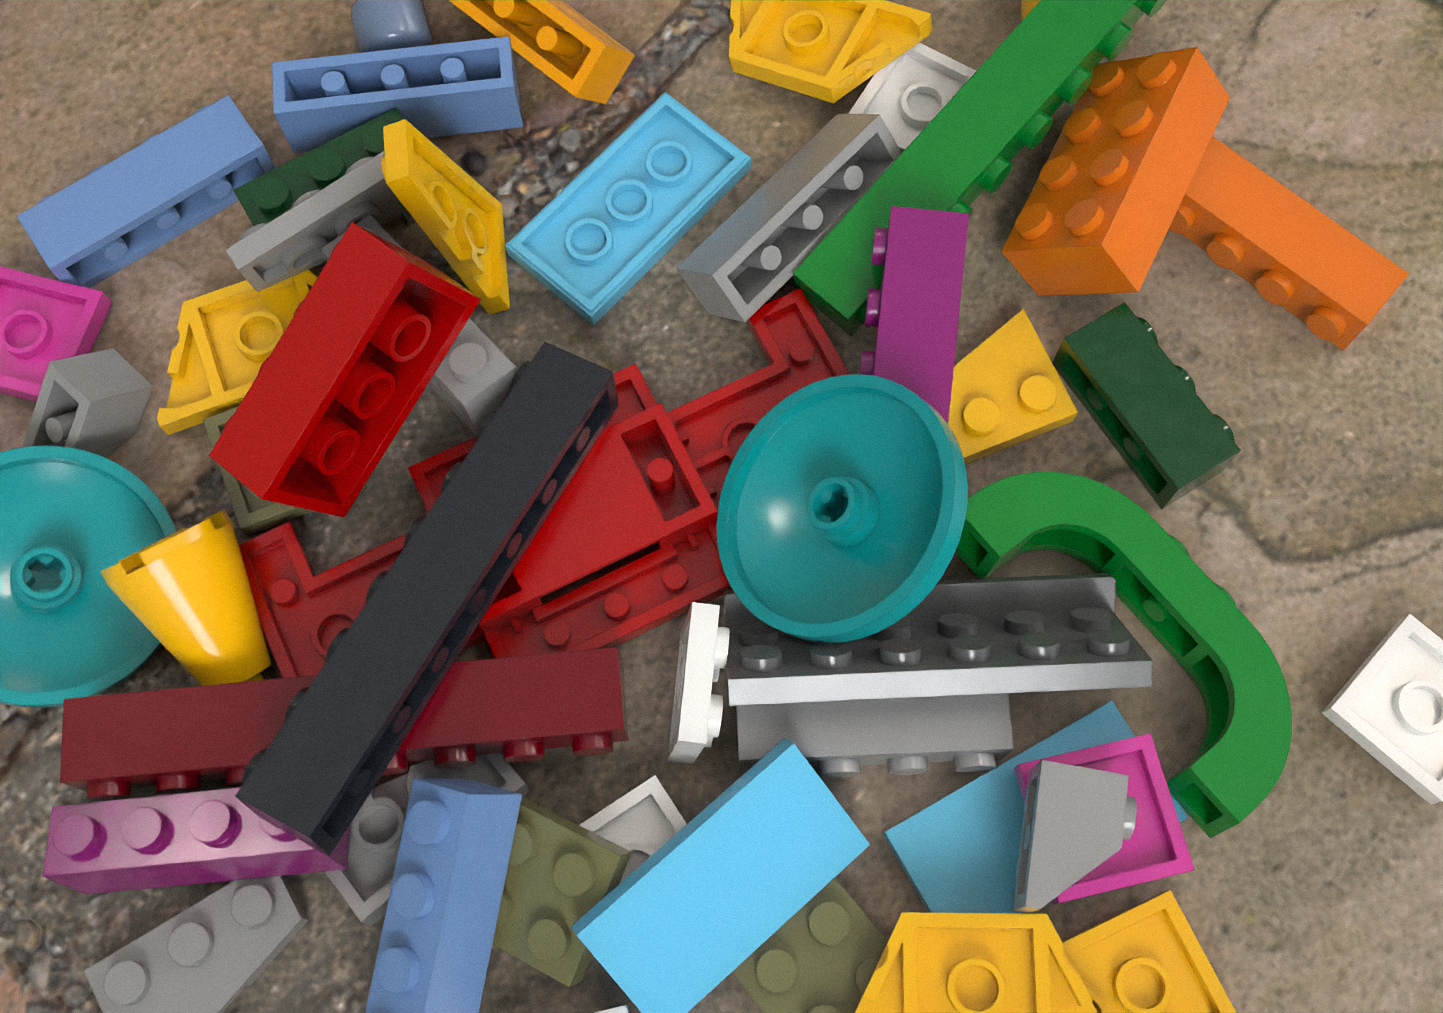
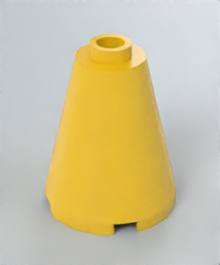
(196, 601)

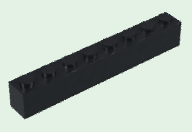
(429, 601)

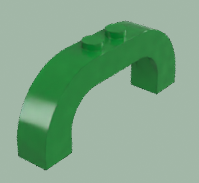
(1180, 606)

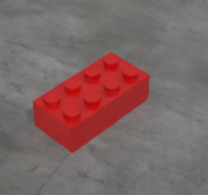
(343, 375)

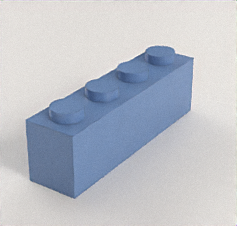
(432, 86)
(147, 195)
(444, 898)

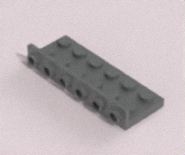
(954, 643)

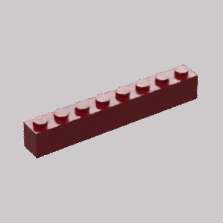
(215, 730)

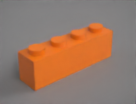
(1284, 246)

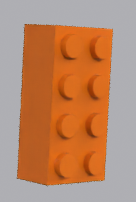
(1117, 175)

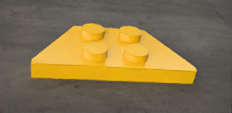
(821, 44)
(224, 345)
(975, 967)

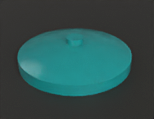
(842, 509)
(59, 527)

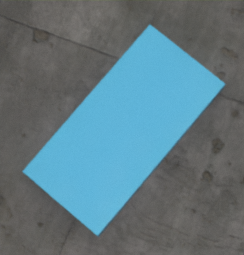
(628, 208)
(968, 843)
(722, 884)

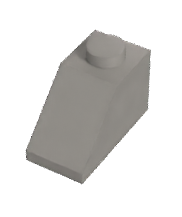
(89, 403)
(1068, 829)

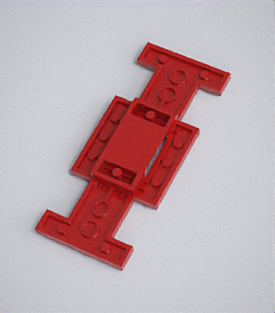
(639, 485)

